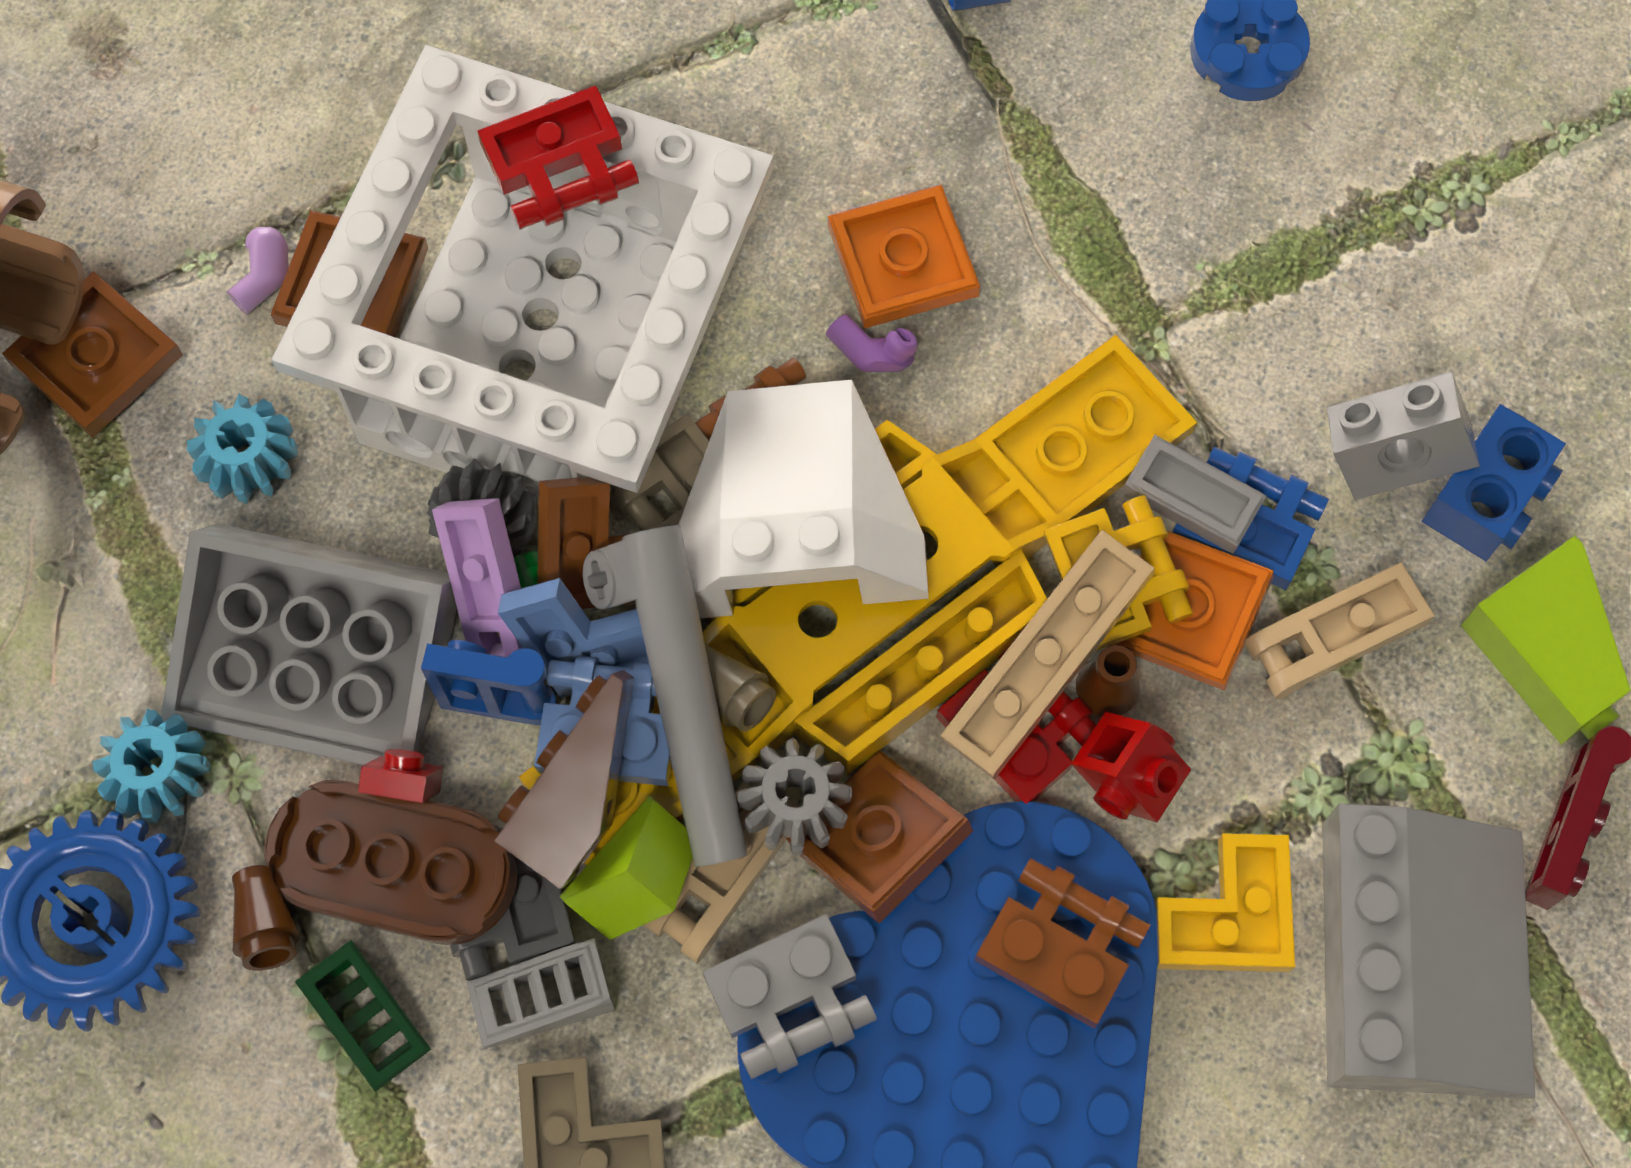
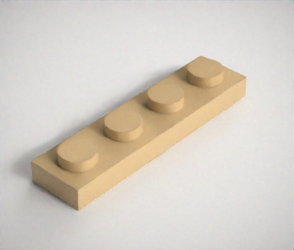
(1047, 654)

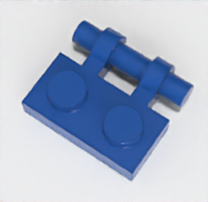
(1273, 536)

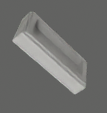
(1194, 494)

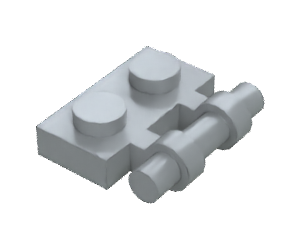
(782, 977)

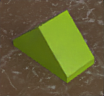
(634, 874)

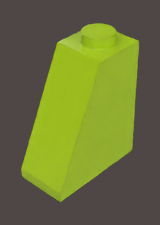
(1554, 643)

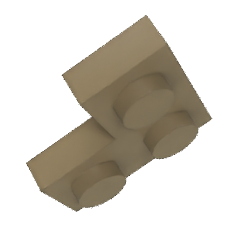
(561, 1128)

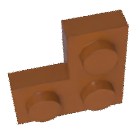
(570, 526)

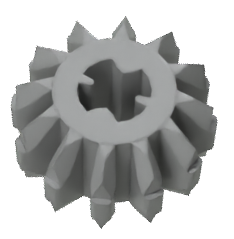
(770, 801)

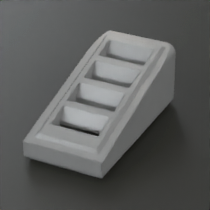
(572, 1010)

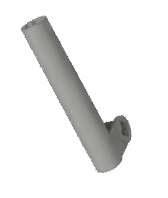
(656, 575)

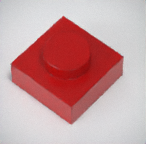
(401, 776)

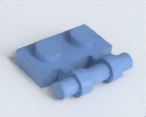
(645, 745)

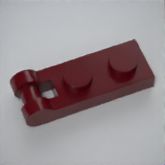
(1577, 816)

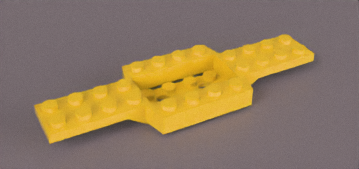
(980, 504)

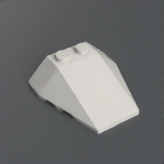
(799, 497)

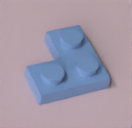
(557, 628)

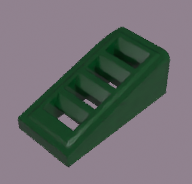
(328, 970)

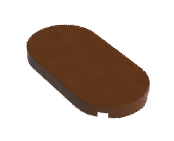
(391, 863)

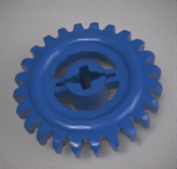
(132, 959)

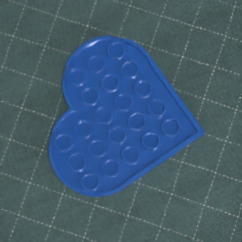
(959, 1055)

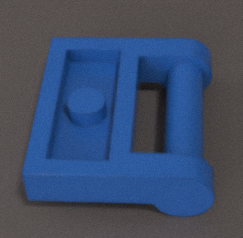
(481, 683)

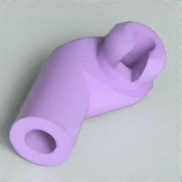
(267, 268)

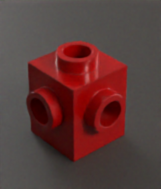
(1131, 767)

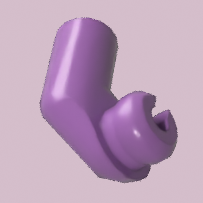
(873, 354)

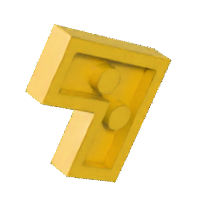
(1247, 925)

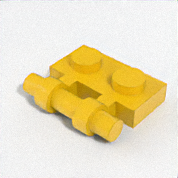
(1145, 532)

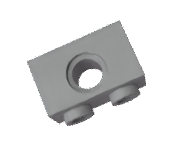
(1402, 436)

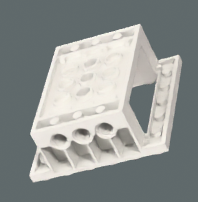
(622, 323)

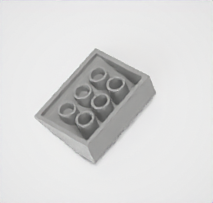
(304, 644)
(1425, 954)

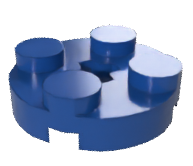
(1245, 74)

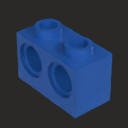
(1497, 485)

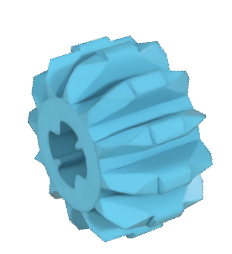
(235, 427)
(135, 750)

